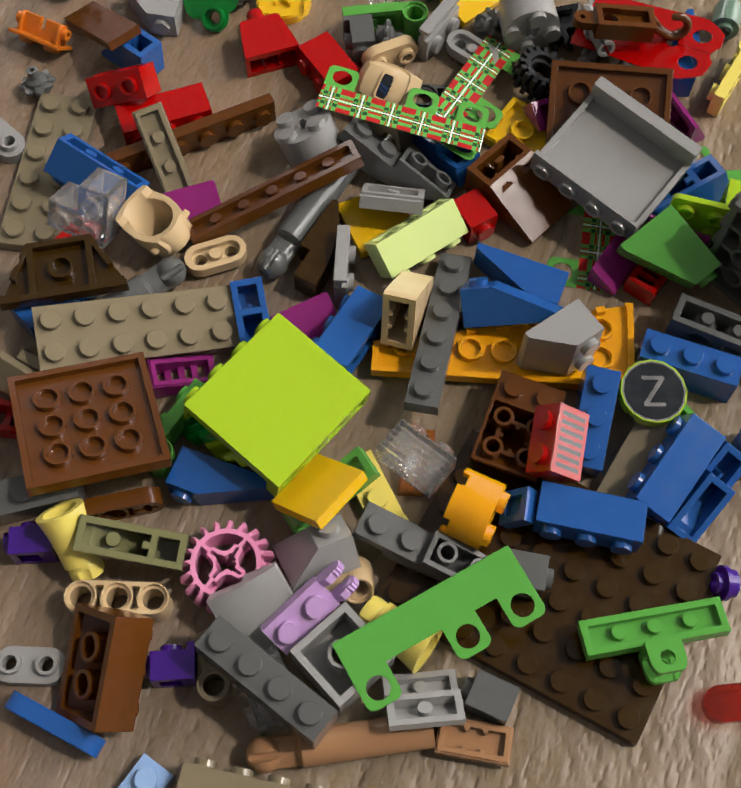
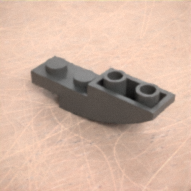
(394, 168)
(412, 545)

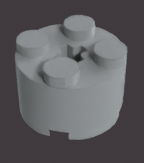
(528, 23)
(306, 133)

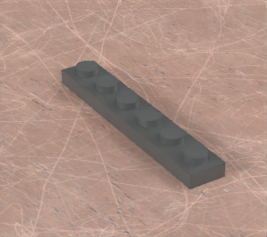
(437, 335)

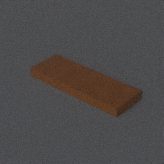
(102, 25)

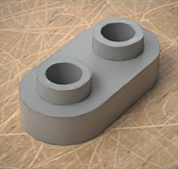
(468, 42)
(13, 153)
(29, 666)

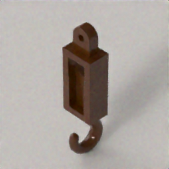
(628, 23)

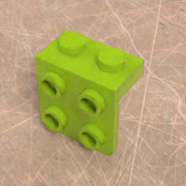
(705, 214)

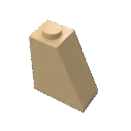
(405, 309)

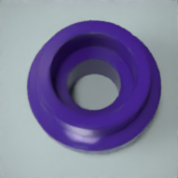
(724, 583)

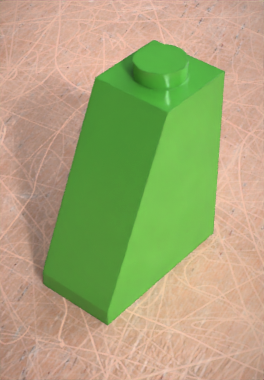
(671, 250)

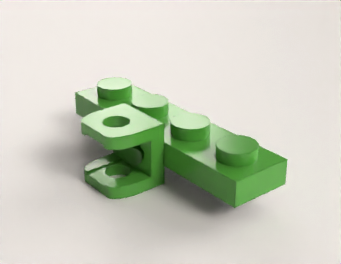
(656, 634)

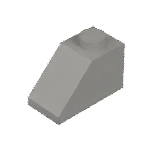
(160, 16)

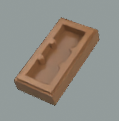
(476, 742)

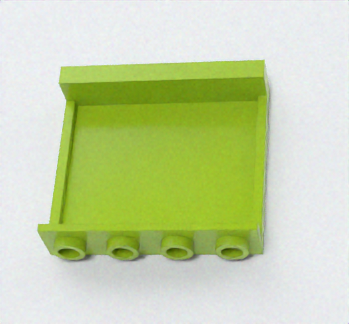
(277, 401)

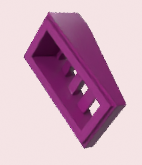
(166, 366)

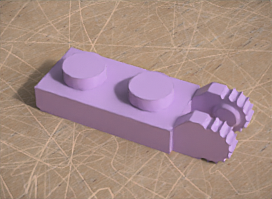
(308, 607)

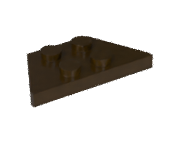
(61, 272)

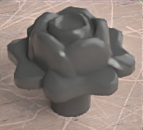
(487, 23)
(386, 32)
(37, 82)

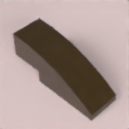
(318, 253)

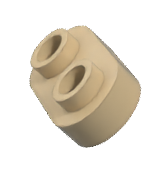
(395, 51)
(215, 255)

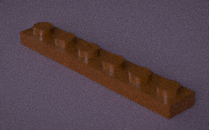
(204, 131)
(276, 192)

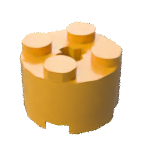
(474, 508)

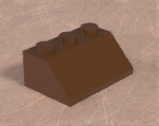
(104, 668)

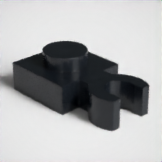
(565, 16)

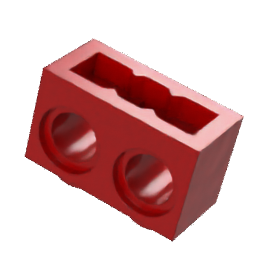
(123, 85)

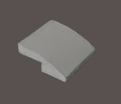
(252, 602)
(425, 701)

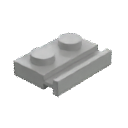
(437, 28)
(392, 198)
(344, 255)

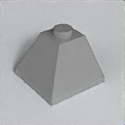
(314, 550)

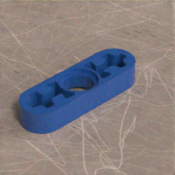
(55, 724)

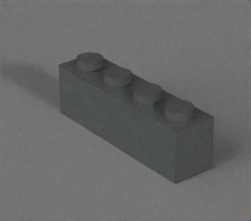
(17, 506)
(266, 682)

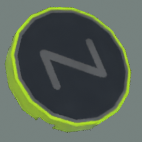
(652, 393)

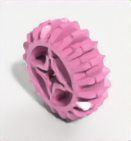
(206, 548)

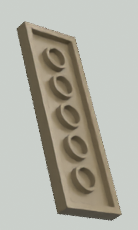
(28, 203)
(153, 324)

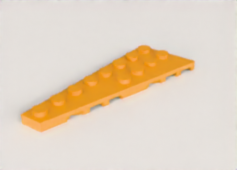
(486, 351)

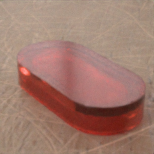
(722, 703)

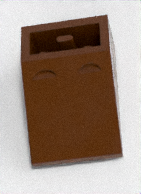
(514, 190)
(509, 423)

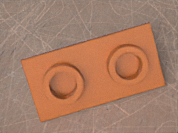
(52, 36)

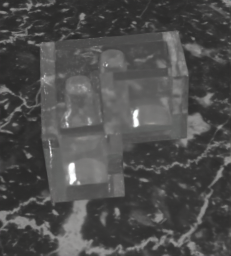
(89, 206)

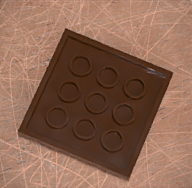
(573, 82)
(87, 423)

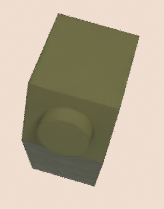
(131, 543)

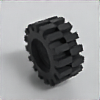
(525, 74)

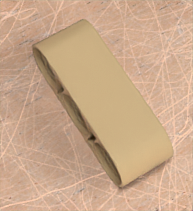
(138, 594)

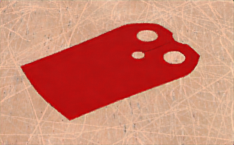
(658, 52)

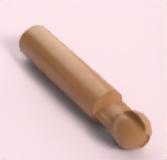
(341, 744)

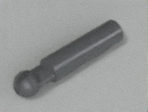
(275, 259)
(162, 277)

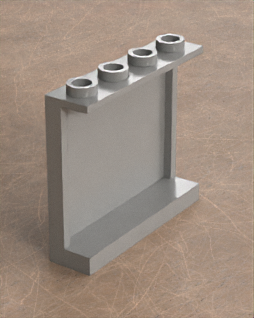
(615, 158)

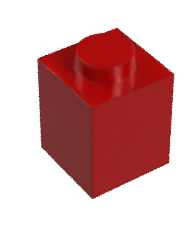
(477, 216)

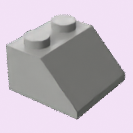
(562, 341)

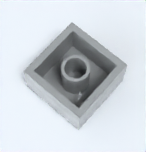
(320, 662)

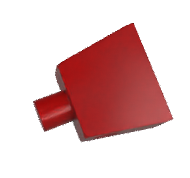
(267, 43)

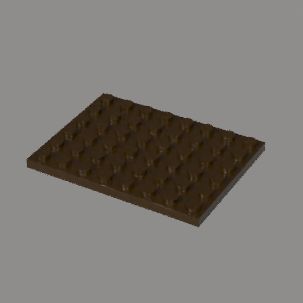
(586, 585)

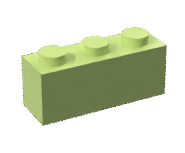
(417, 238)

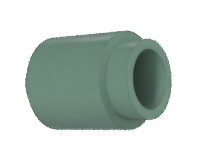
(727, 17)

